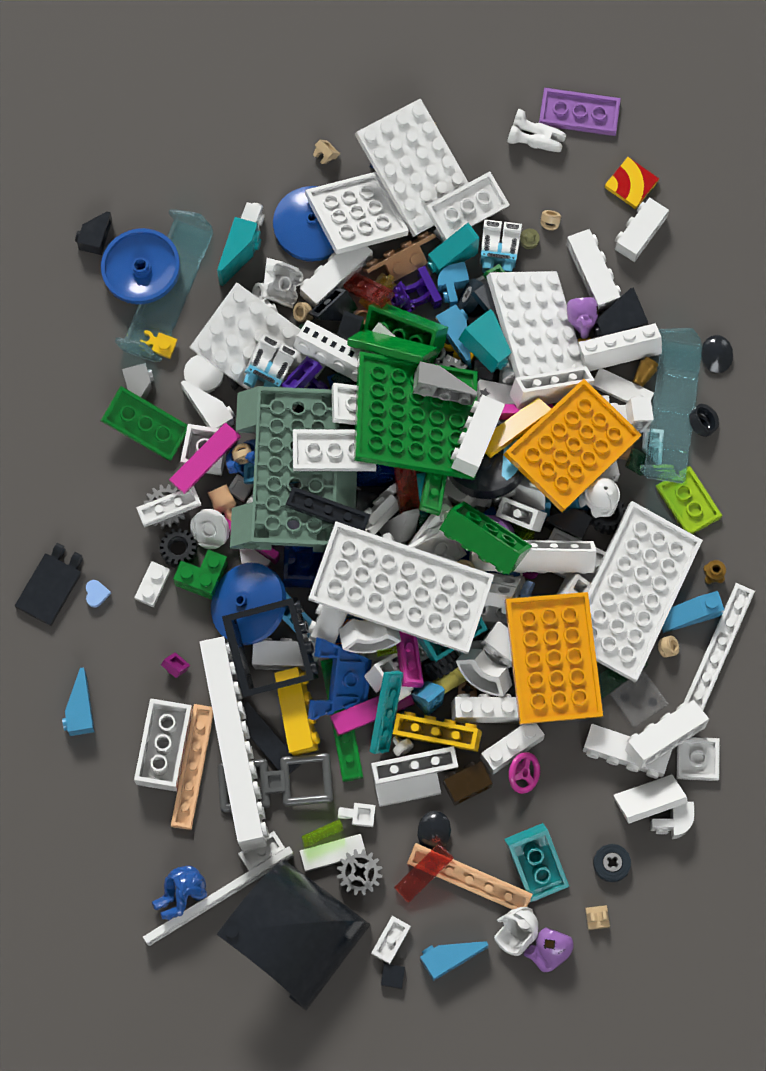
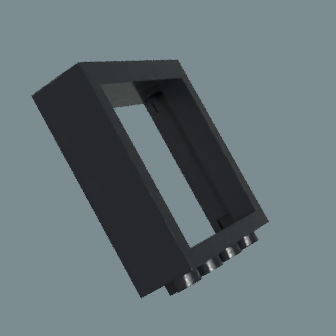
(239, 656)

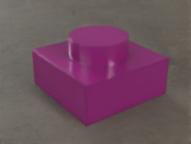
(175, 665)

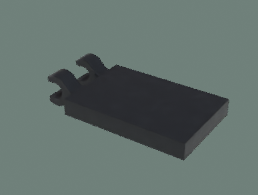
(50, 585)

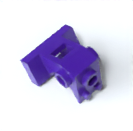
(425, 289)
(305, 374)

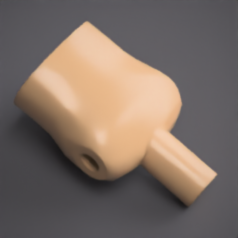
(222, 500)

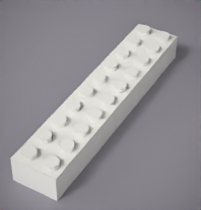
(233, 745)

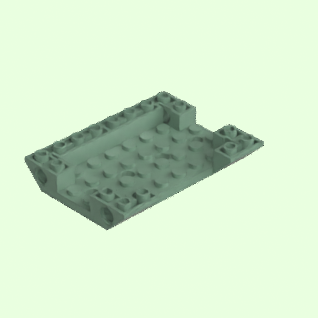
(271, 417)

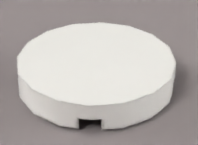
(202, 374)
(210, 528)

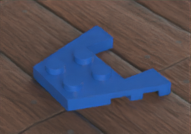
(347, 682)

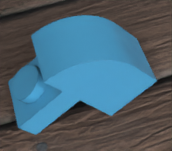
(451, 279)

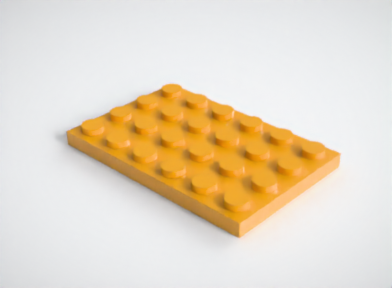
(572, 445)
(553, 658)

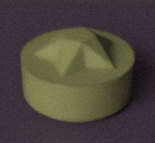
(529, 238)

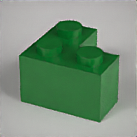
(203, 579)

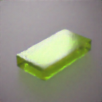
(322, 833)

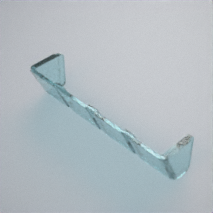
(191, 237)
(672, 404)

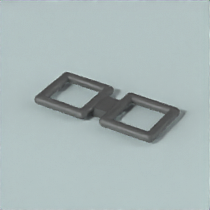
(279, 781)

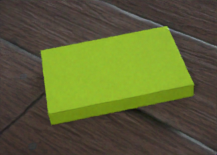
(689, 502)

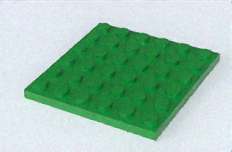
(403, 426)

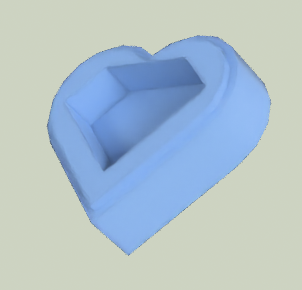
(96, 593)

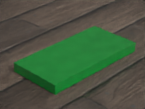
(392, 346)
(145, 423)

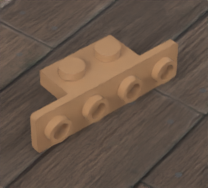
(404, 259)

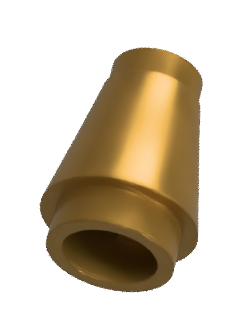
(645, 370)

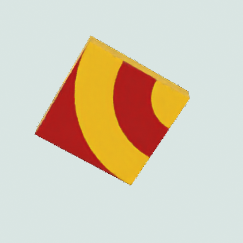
(631, 183)

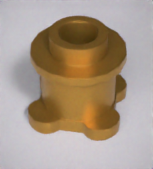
(712, 576)

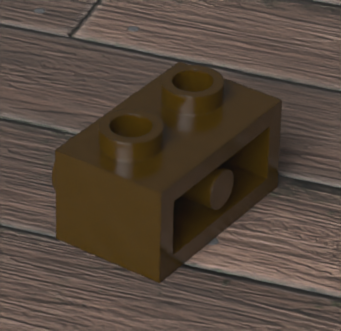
(467, 782)

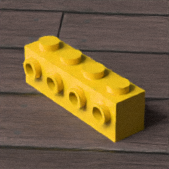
(295, 707)
(437, 732)

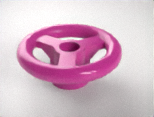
(521, 771)

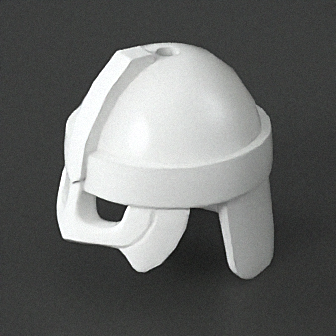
(601, 497)
(518, 930)

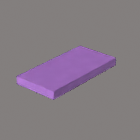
(580, 111)

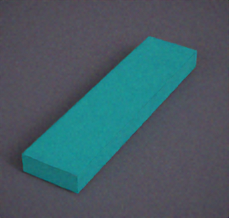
(386, 712)

